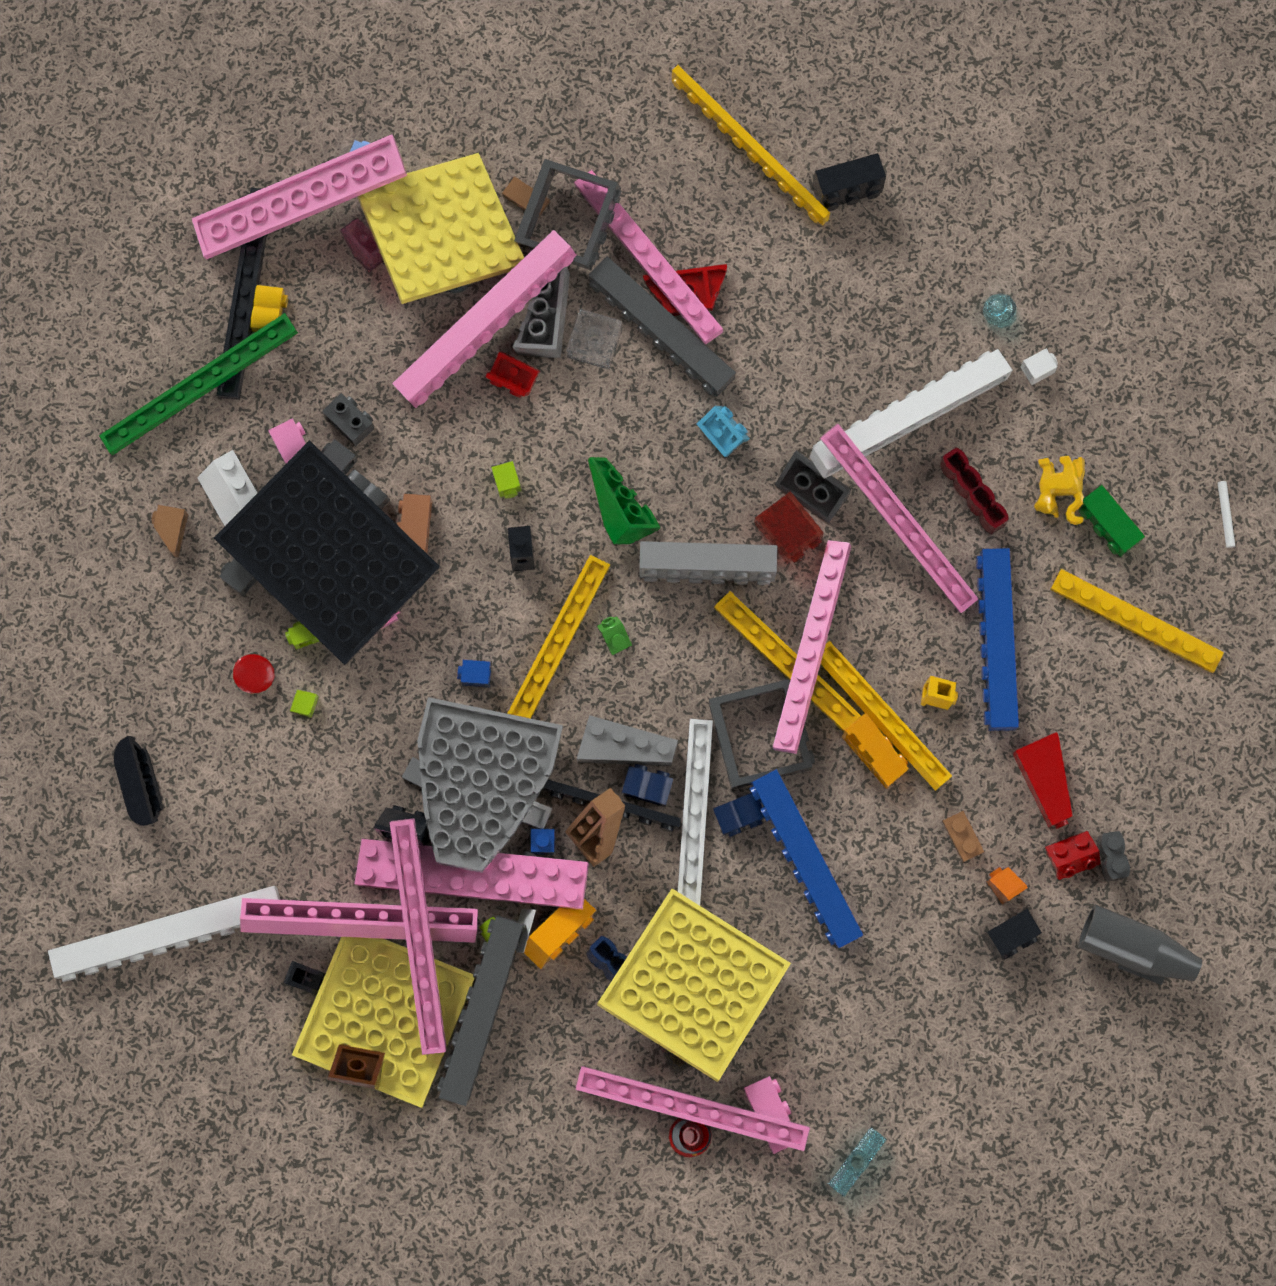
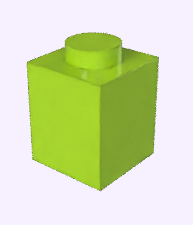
(506, 480)

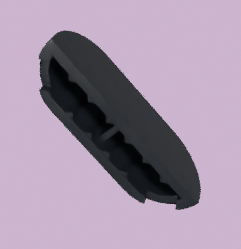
(137, 782)

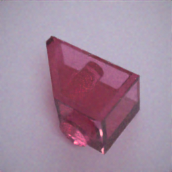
(362, 244)

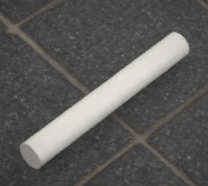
(1226, 514)

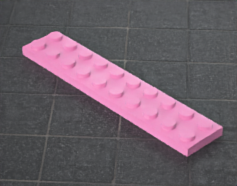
(299, 197)
(505, 879)

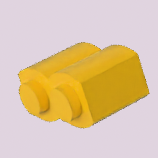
(267, 306)

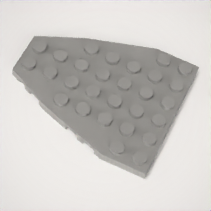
(480, 778)

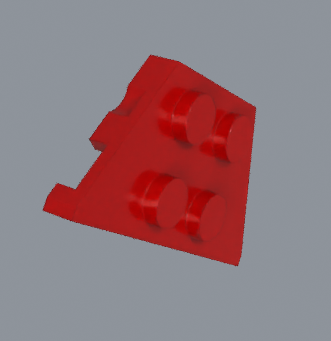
(703, 282)

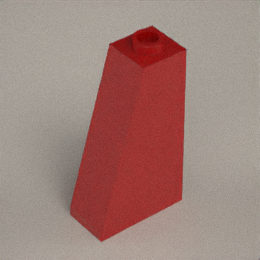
(1046, 778)

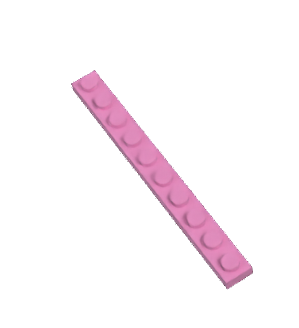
(654, 264)
(898, 518)
(812, 647)
(418, 936)
(693, 1108)

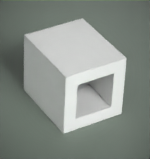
(1039, 366)

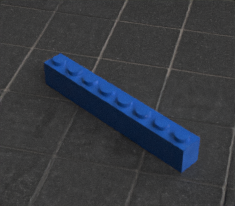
(998, 640)
(806, 858)

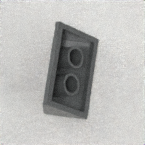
(814, 492)

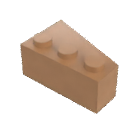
(598, 827)

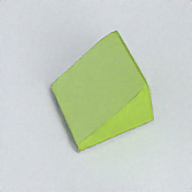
(304, 703)

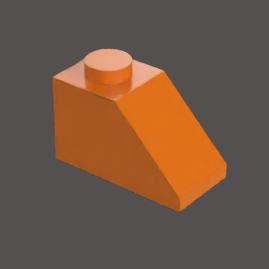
(1005, 884)

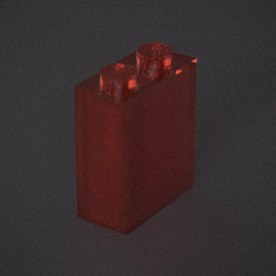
(789, 528)

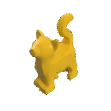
(1059, 484)

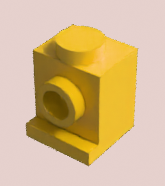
(939, 693)

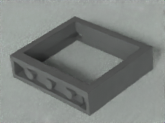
(537, 200)
(735, 781)

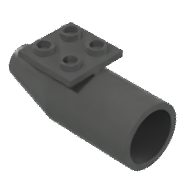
(1137, 947)

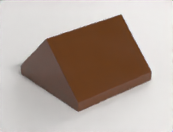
(357, 1067)

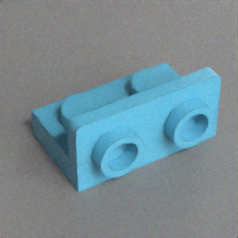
(723, 430)

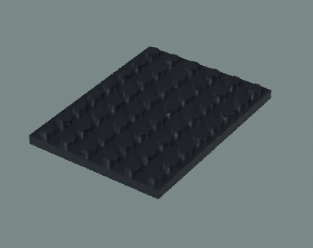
(327, 552)

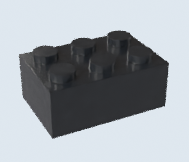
(849, 182)

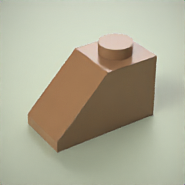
(170, 525)

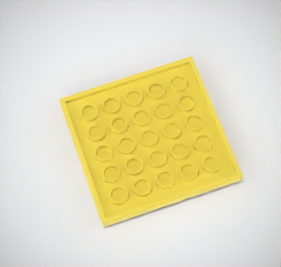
(441, 228)
(694, 984)
(372, 1006)

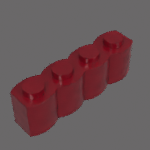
(978, 495)

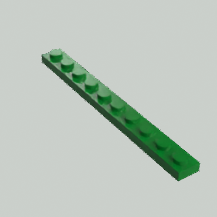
(198, 384)

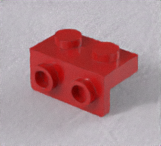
(513, 375)
(1073, 855)

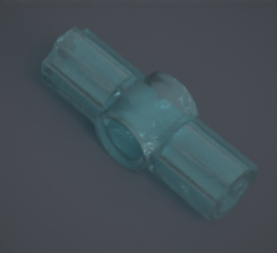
(867, 1149)

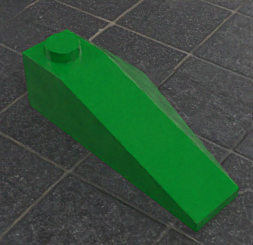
(619, 510)

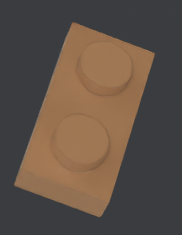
(963, 836)

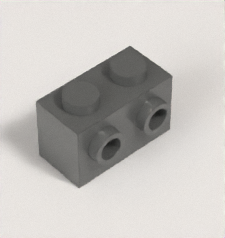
(348, 419)

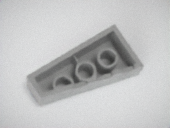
(544, 323)
(621, 744)

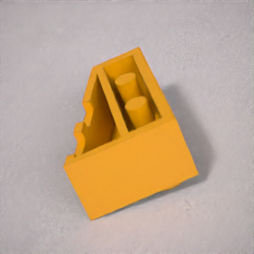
(875, 750)
(556, 931)

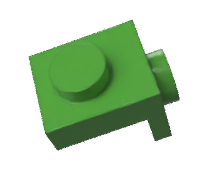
(614, 634)

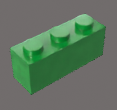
(1110, 521)

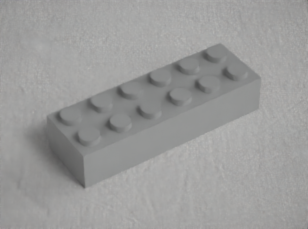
(708, 562)

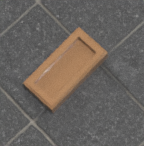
(520, 193)

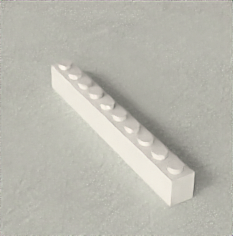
(918, 408)
(152, 937)

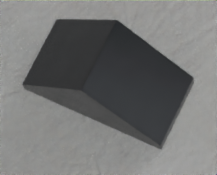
(304, 978)

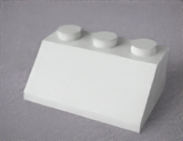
(227, 486)

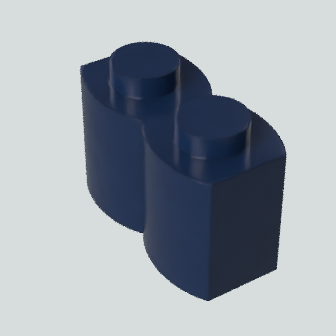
(647, 785)
(739, 814)
(605, 956)

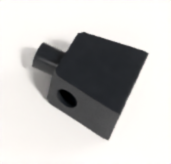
(521, 548)

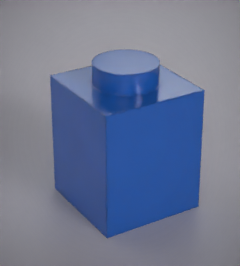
(475, 673)
(543, 841)

